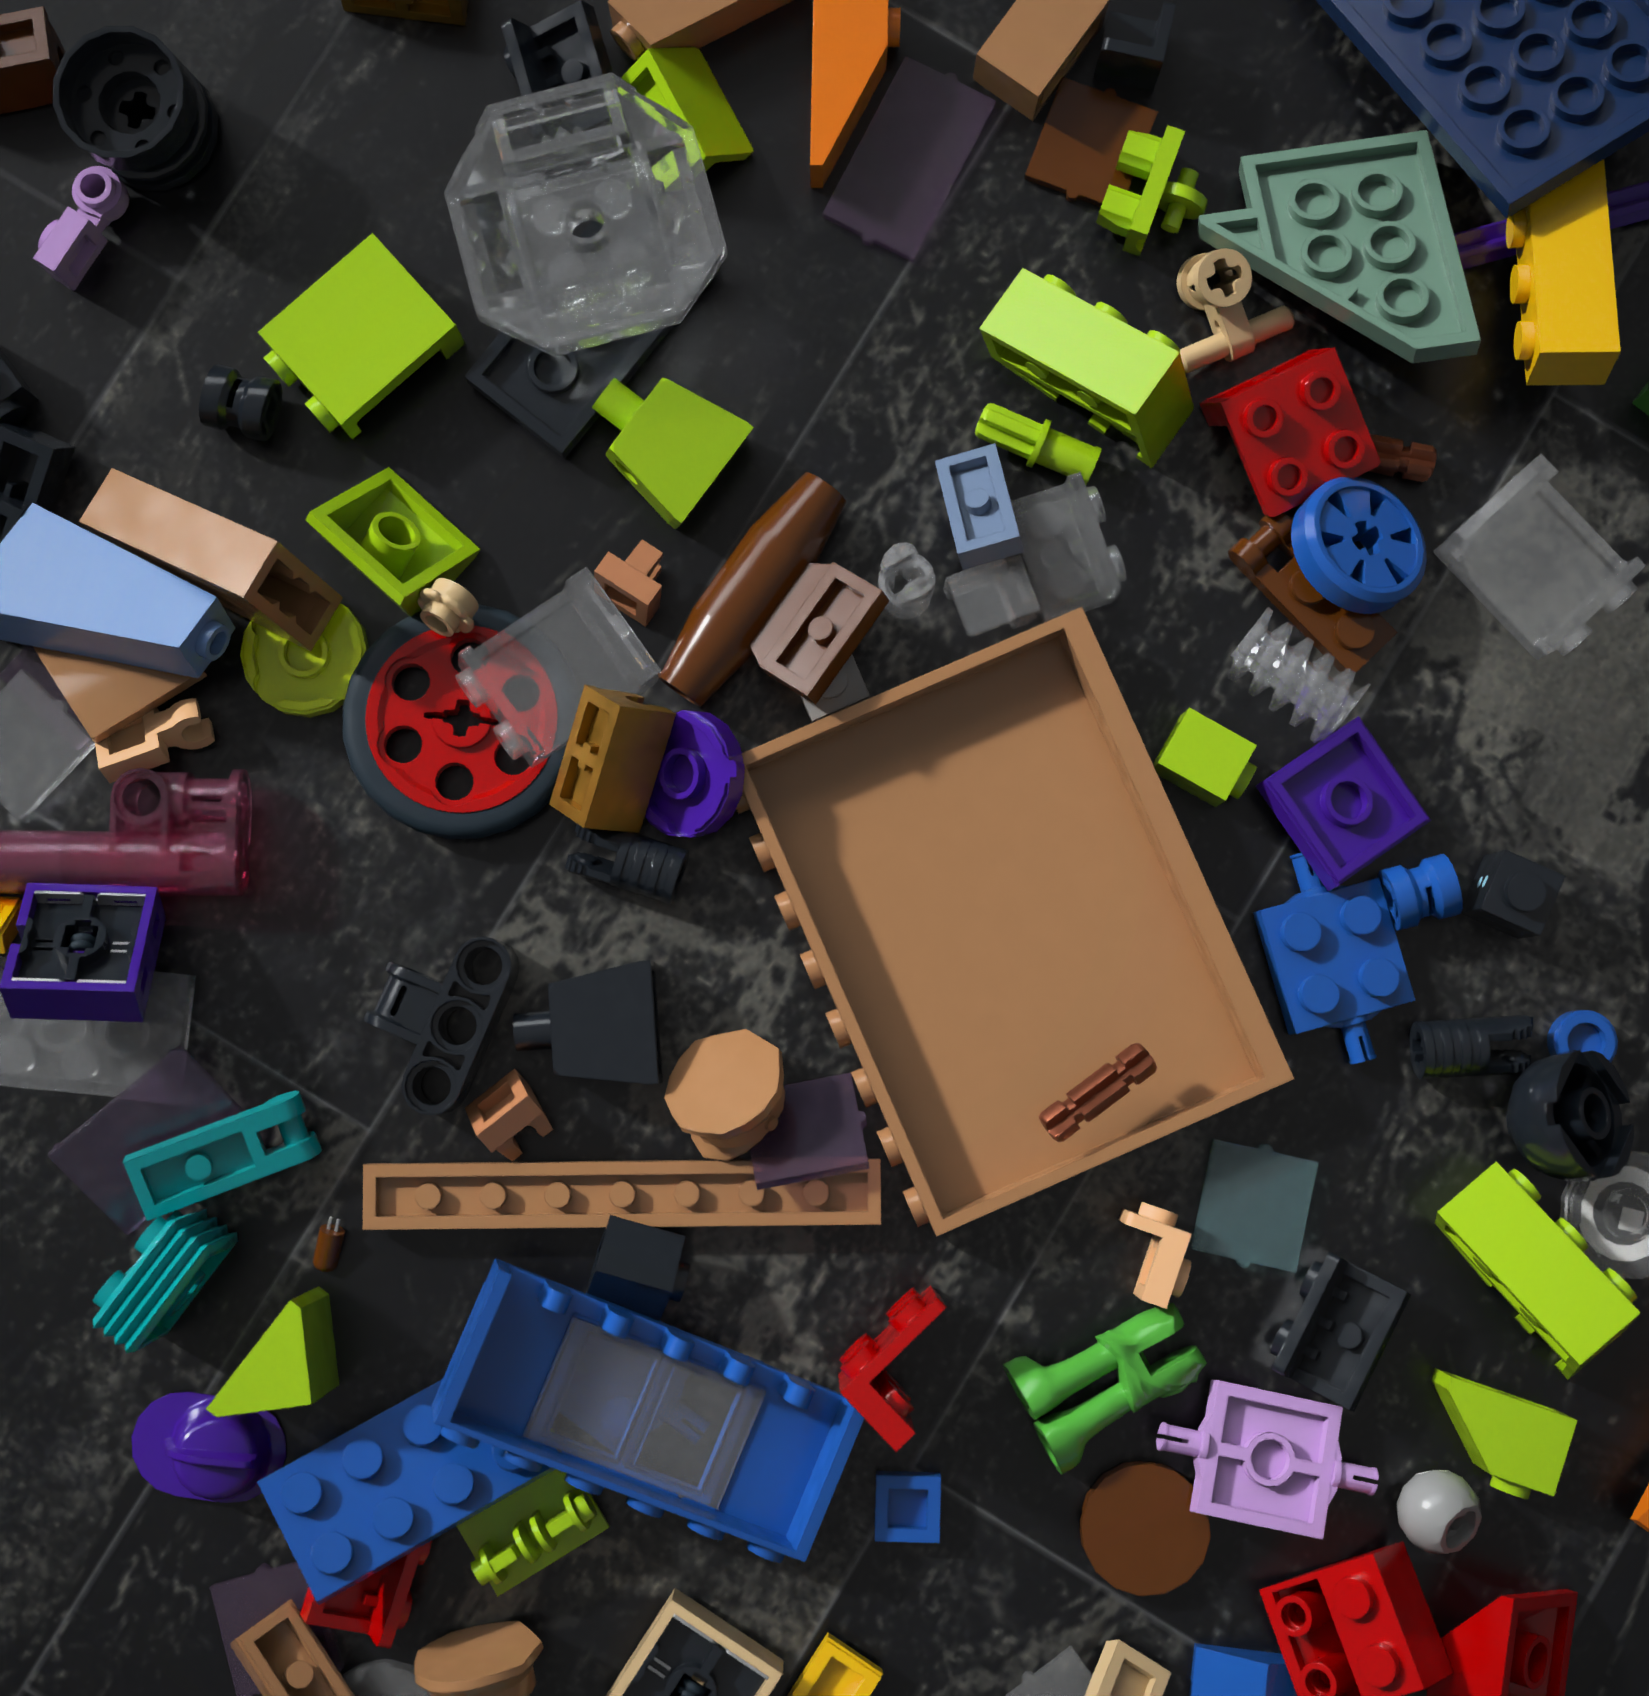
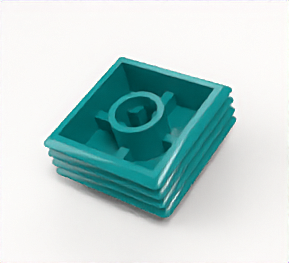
(160, 1286)

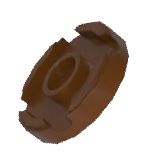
(1142, 1528)

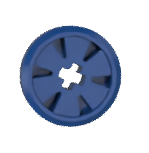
(1354, 578)

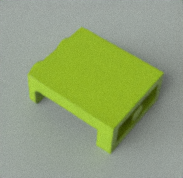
(357, 335)

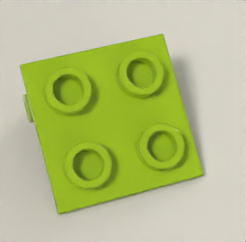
(530, 1531)

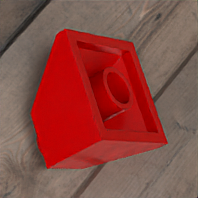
(1512, 1647)

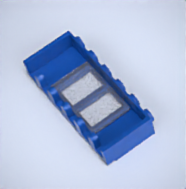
(646, 1413)

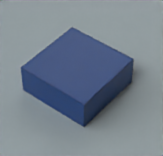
(907, 1506)

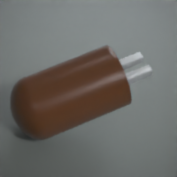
(328, 1246)

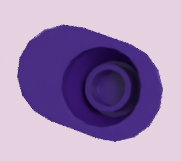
(202, 1455)

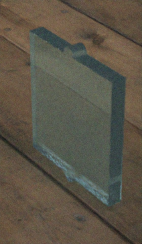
(1254, 1205)

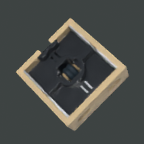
(696, 1655)

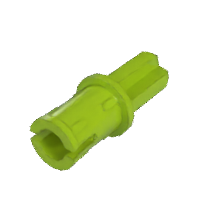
(1036, 442)

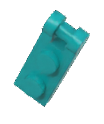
(220, 1156)

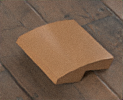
(110, 693)

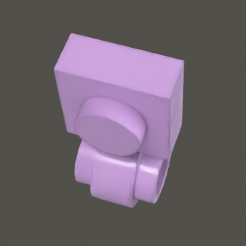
(76, 239)

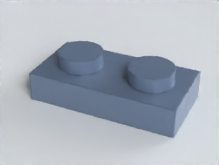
(979, 506)

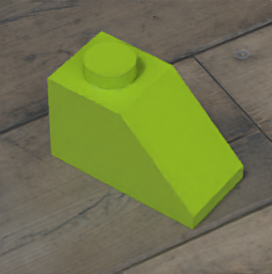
(1507, 1434)

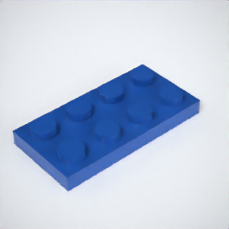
(383, 1494)

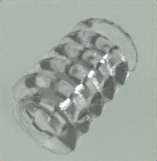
(1295, 677)

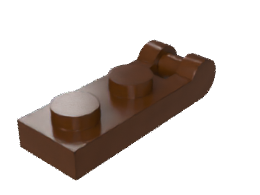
(1343, 633)

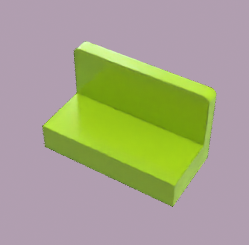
(688, 88)

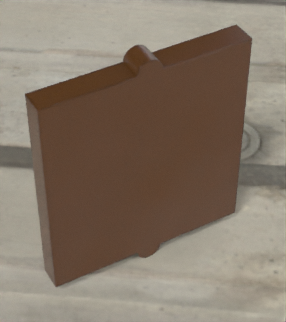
(1085, 141)

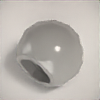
(1438, 1511)

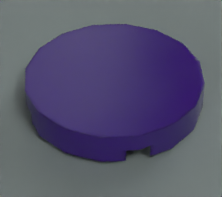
(697, 777)

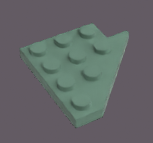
(1358, 237)

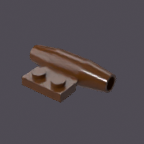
(777, 604)

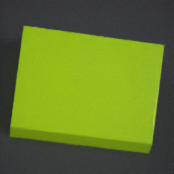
(393, 537)
(288, 1365)

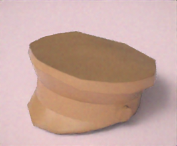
(727, 1092)
(480, 1661)

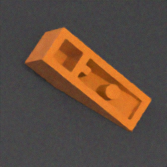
(846, 69)

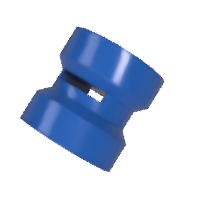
(1421, 891)

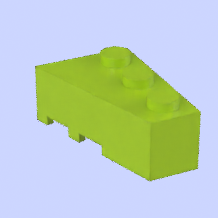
(1092, 360)
(1538, 1266)

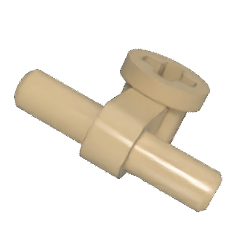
(1232, 331)

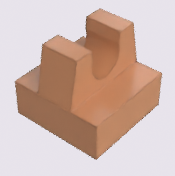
(632, 581)
(506, 1111)

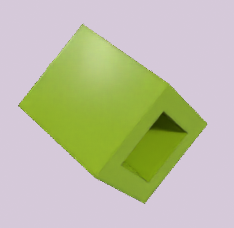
(1206, 759)

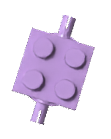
(1267, 1459)

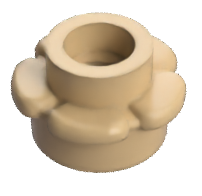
(447, 607)

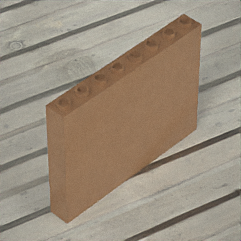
(1005, 919)

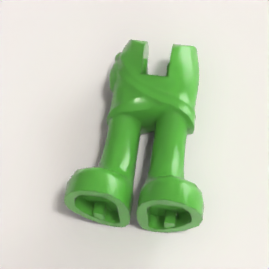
(1118, 1349)

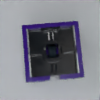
(83, 952)

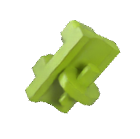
(1151, 160)

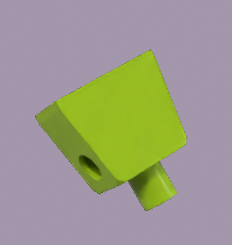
(669, 443)

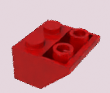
(1357, 1628)

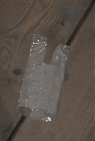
(917, 594)

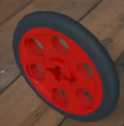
(410, 788)

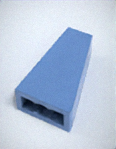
(102, 602)

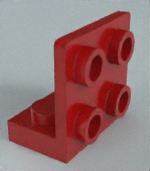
(1295, 428)
(882, 1398)

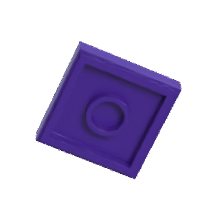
(1343, 803)

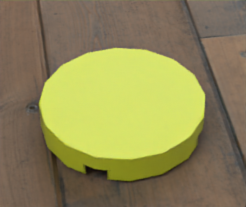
(301, 679)

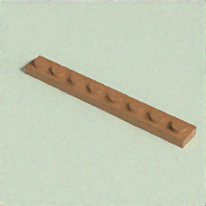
(590, 1191)

